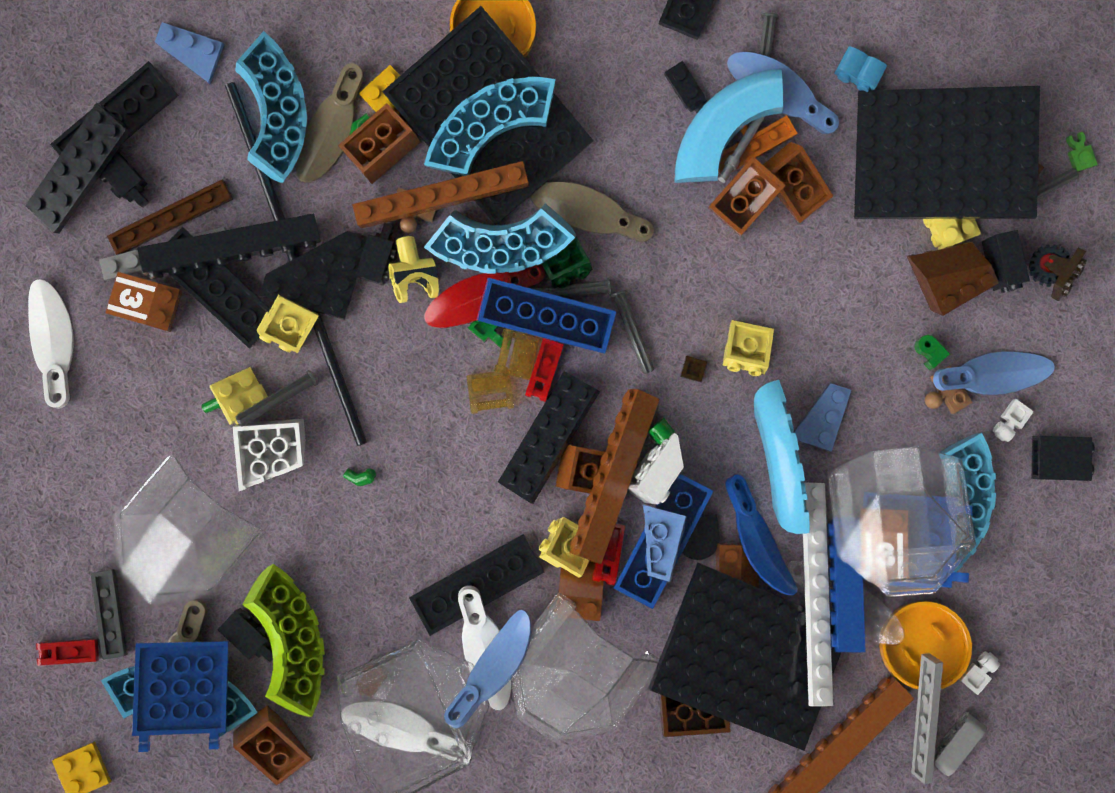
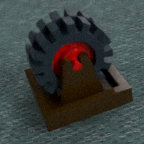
(1055, 267)

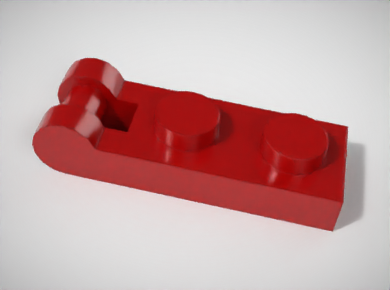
(544, 368)
(611, 557)
(68, 651)

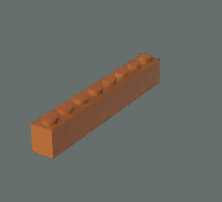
(440, 195)
(614, 475)
(846, 739)

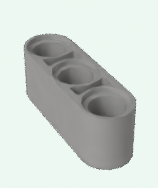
(958, 743)

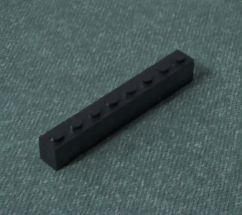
(228, 245)

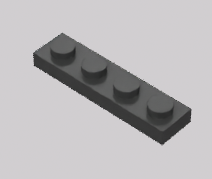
(108, 614)

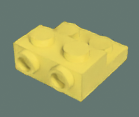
(951, 231)
(287, 324)
(748, 348)
(238, 393)
(558, 545)

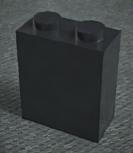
(1007, 260)
(1062, 458)

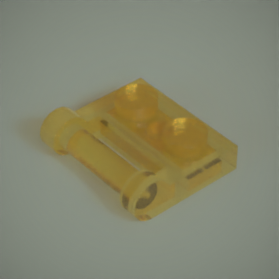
(522, 354)
(488, 384)

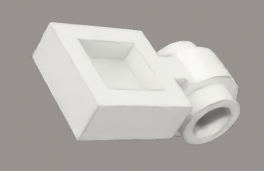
(1015, 416)
(976, 677)

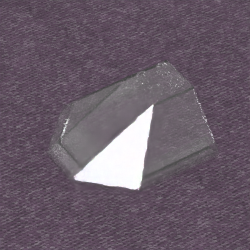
(902, 518)
(178, 539)
(575, 678)
(397, 719)

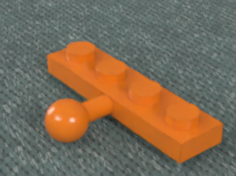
(762, 141)

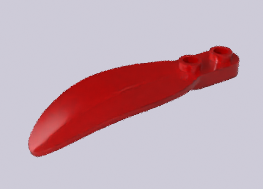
(463, 300)

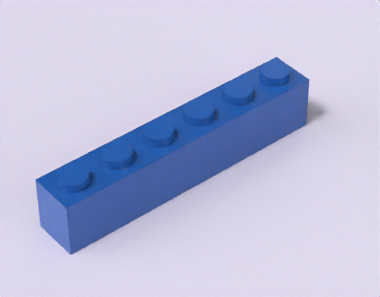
(847, 602)

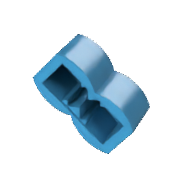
(860, 69)

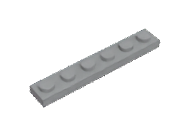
(129, 262)
(927, 718)

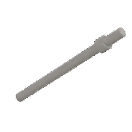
(733, 160)

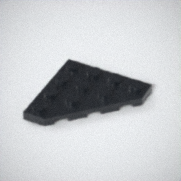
(321, 277)

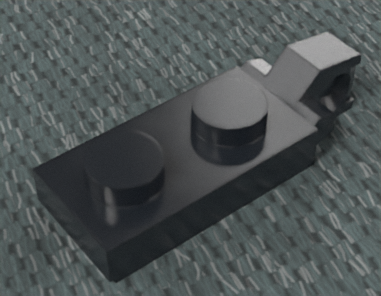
(686, 87)

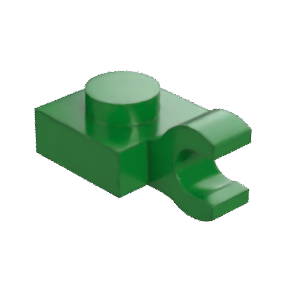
(485, 331)

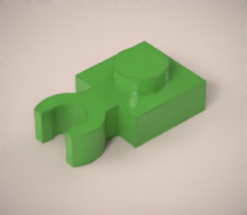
(1082, 156)

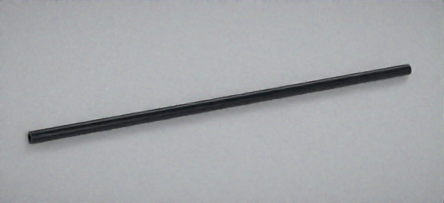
(319, 327)

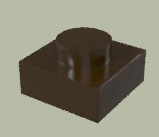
(693, 369)

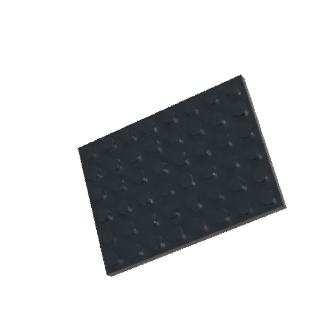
(460, 66)
(947, 153)
(740, 657)

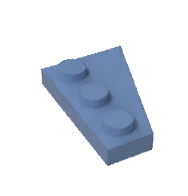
(191, 49)
(824, 419)
(663, 541)

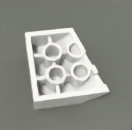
(268, 450)
(657, 472)

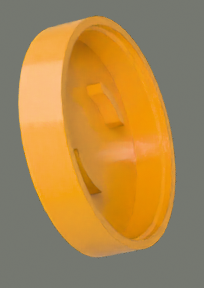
(512, 16)
(930, 630)

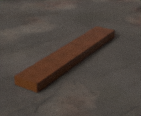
(170, 217)

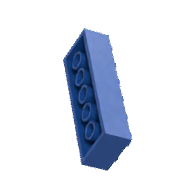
(546, 315)
(686, 499)

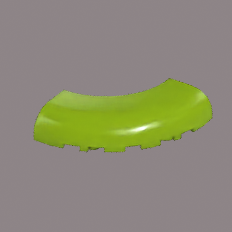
(293, 640)

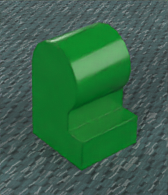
(931, 349)
(661, 431)

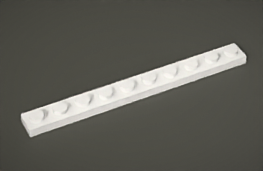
(817, 599)

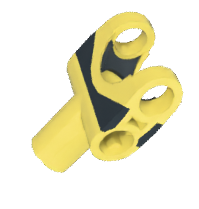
(412, 270)

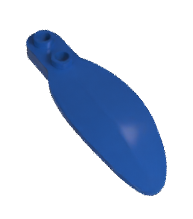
(757, 538)

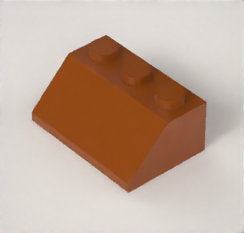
(379, 143)
(733, 562)

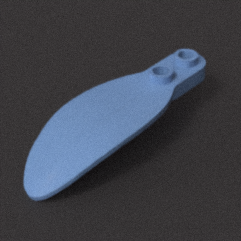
(796, 93)
(996, 373)
(492, 669)

